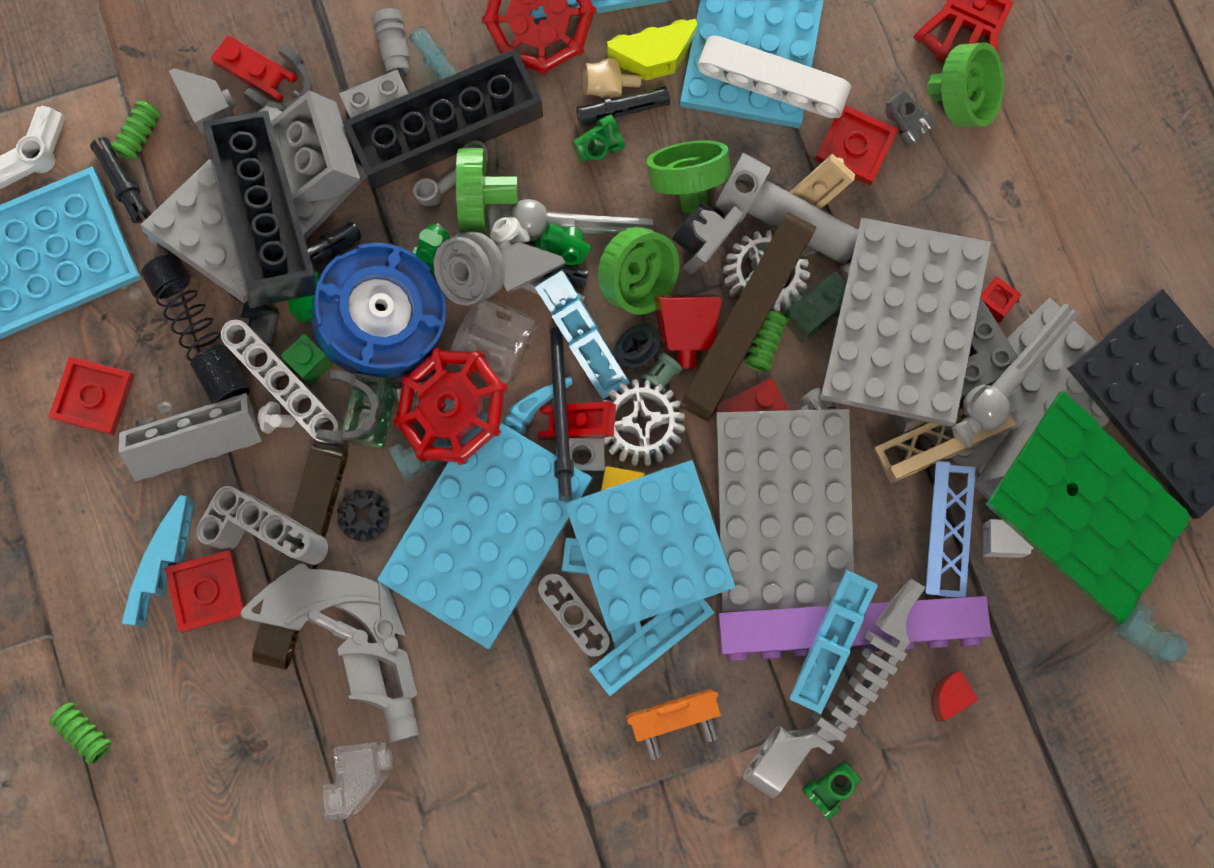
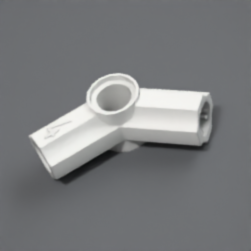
(40, 137)

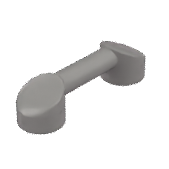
(430, 193)

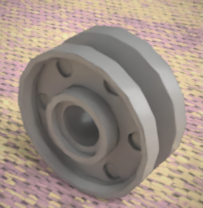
(469, 268)

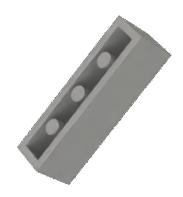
(189, 437)

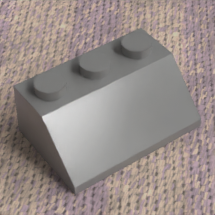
(315, 149)

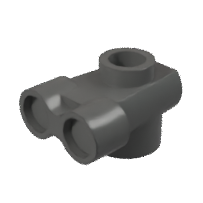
(913, 121)

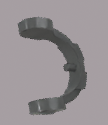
(296, 62)
(337, 436)

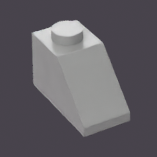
(202, 97)
(526, 264)

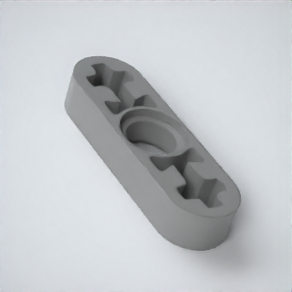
(565, 590)

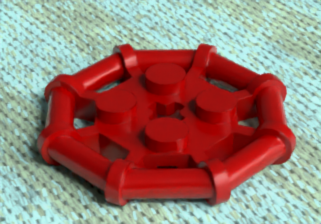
(542, 34)
(466, 411)

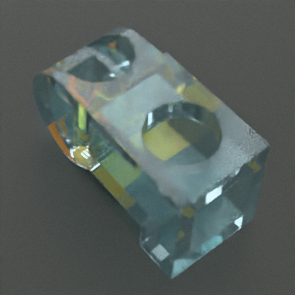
(412, 467)
(1150, 637)

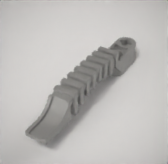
(786, 750)

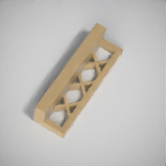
(939, 452)

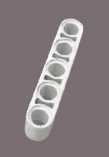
(774, 76)
(272, 371)

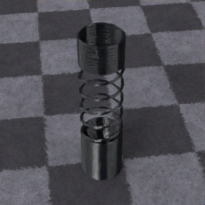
(214, 365)

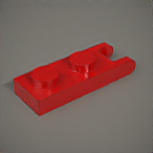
(251, 67)
(584, 420)

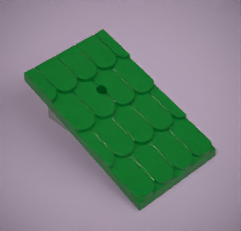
(1084, 505)

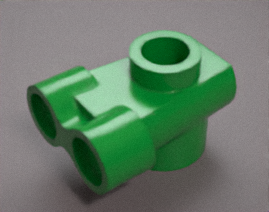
(604, 139)
(428, 243)
(565, 243)
(828, 794)

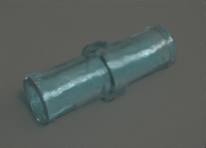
(432, 55)

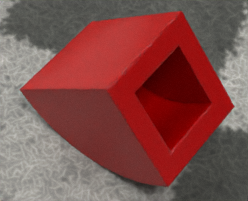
(951, 696)

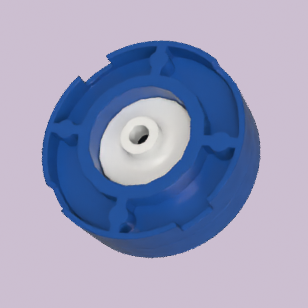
(377, 310)

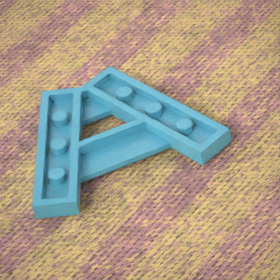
(637, 645)

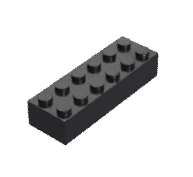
(443, 118)
(259, 209)

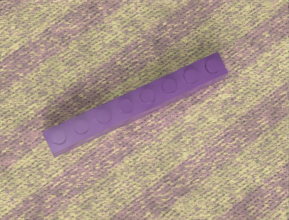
(795, 628)

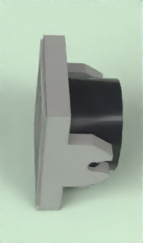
(704, 233)

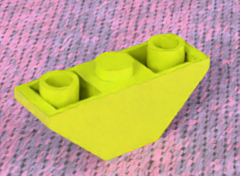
(654, 50)

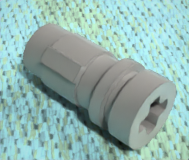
(393, 47)

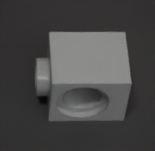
(595, 448)

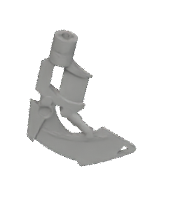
(306, 592)

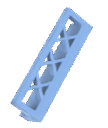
(937, 529)

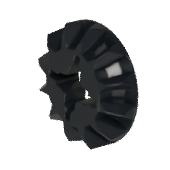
(626, 346)
(363, 530)

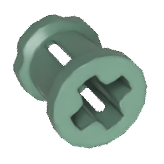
(662, 371)

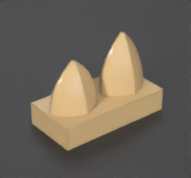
(824, 182)

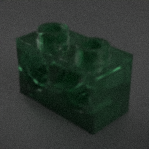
(816, 307)
(359, 400)

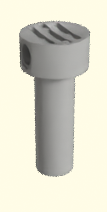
(772, 203)

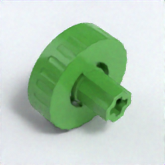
(969, 85)
(689, 171)
(478, 190)
(625, 264)

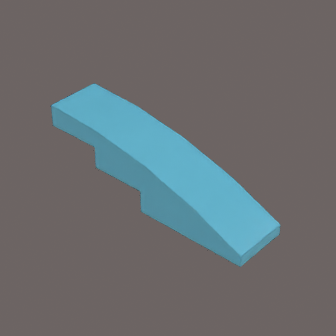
(581, 333)
(165, 548)
(833, 641)

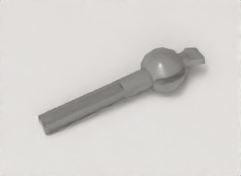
(534, 218)
(989, 406)

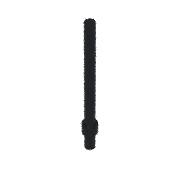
(563, 465)

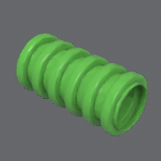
(136, 130)
(765, 343)
(80, 733)

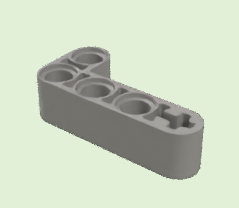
(236, 511)

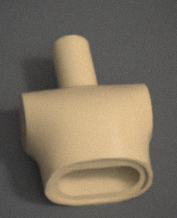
(606, 80)

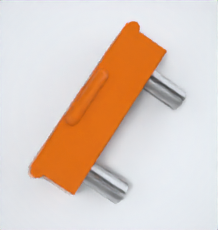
(673, 716)

